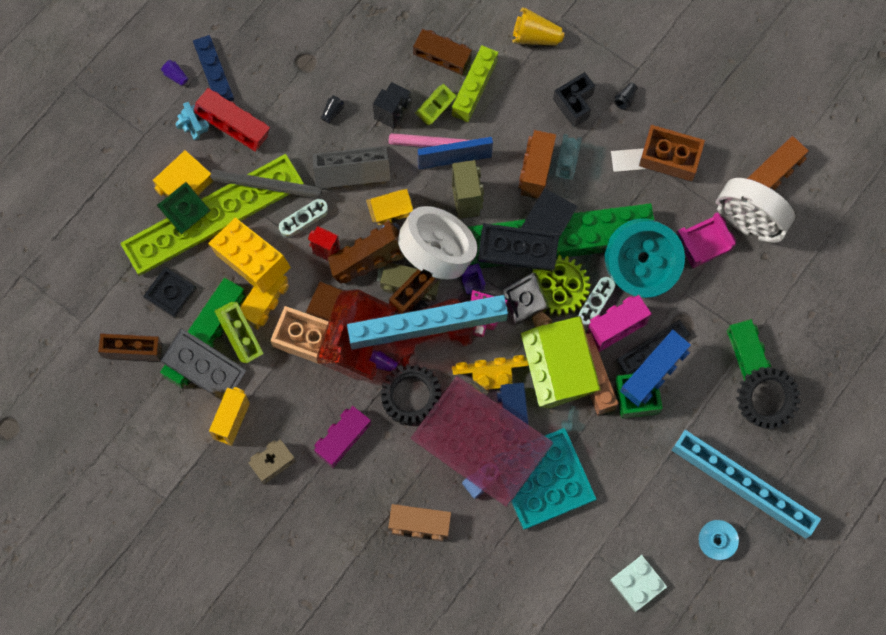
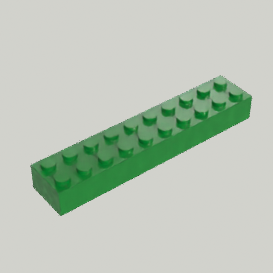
(584, 234)

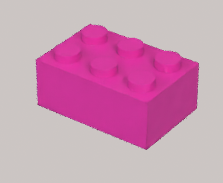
(619, 322)

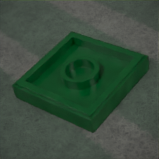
(183, 208)

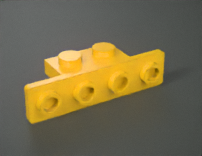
(491, 373)

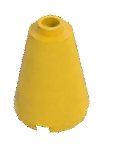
(536, 30)

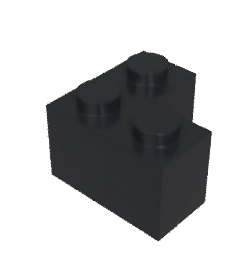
(572, 97)
(391, 104)

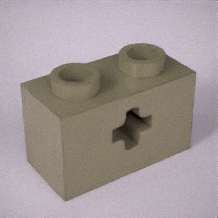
(266, 470)

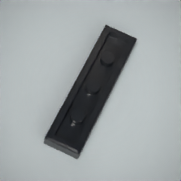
(635, 358)

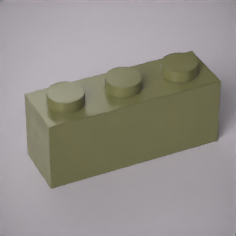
(396, 275)

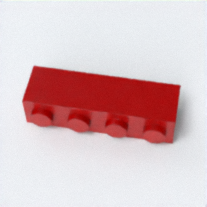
(231, 119)

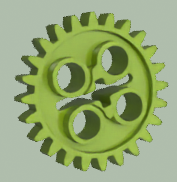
(571, 275)

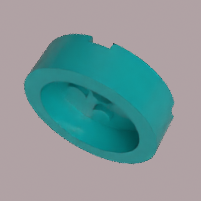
(661, 268)

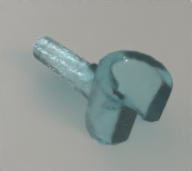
(567, 424)

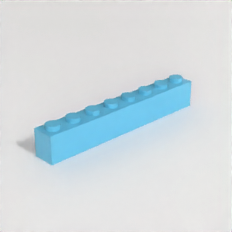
(427, 322)
(746, 484)

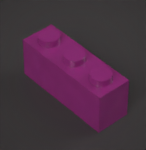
(342, 436)

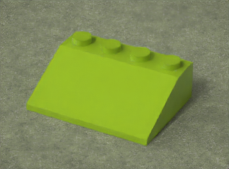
(560, 362)

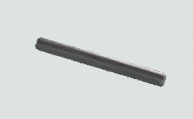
(266, 183)

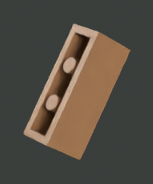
(419, 522)

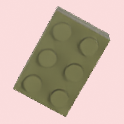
(467, 189)

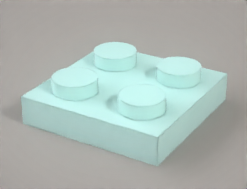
(638, 583)

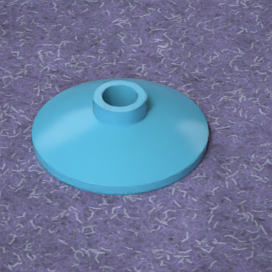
(727, 536)

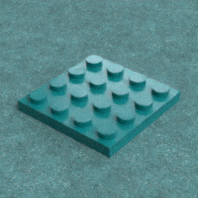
(554, 485)

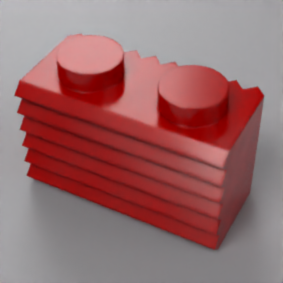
(323, 242)

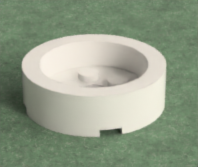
(755, 209)
(437, 242)

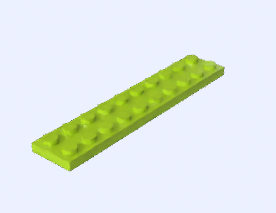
(164, 242)

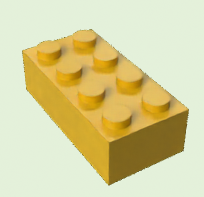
(249, 255)

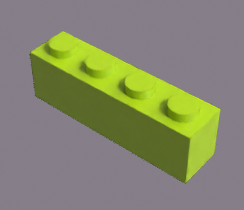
(474, 83)

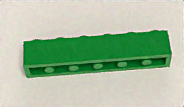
(207, 325)

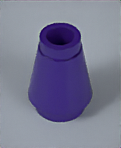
(174, 72)
(383, 361)

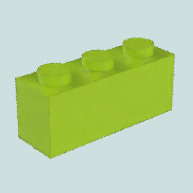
(239, 332)

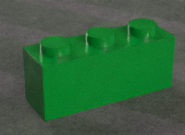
(747, 347)

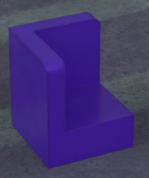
(473, 278)

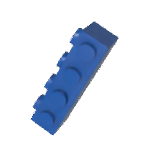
(655, 368)

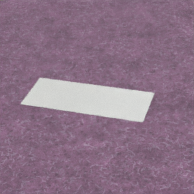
(626, 159)

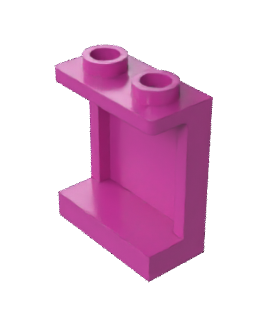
(706, 240)

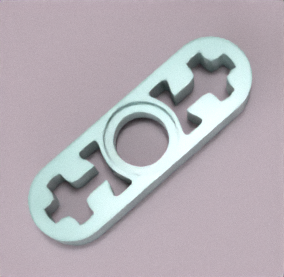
(305, 210)
(607, 293)

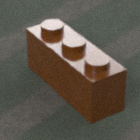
(442, 51)
(412, 291)
(130, 347)

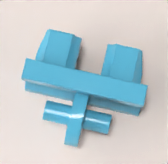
(189, 122)

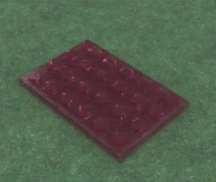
(481, 441)

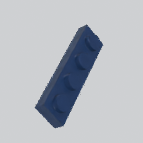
(212, 67)

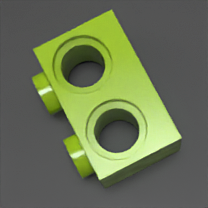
(435, 104)

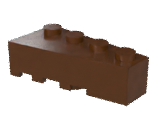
(366, 254)

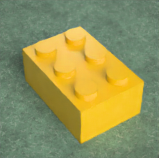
(390, 205)

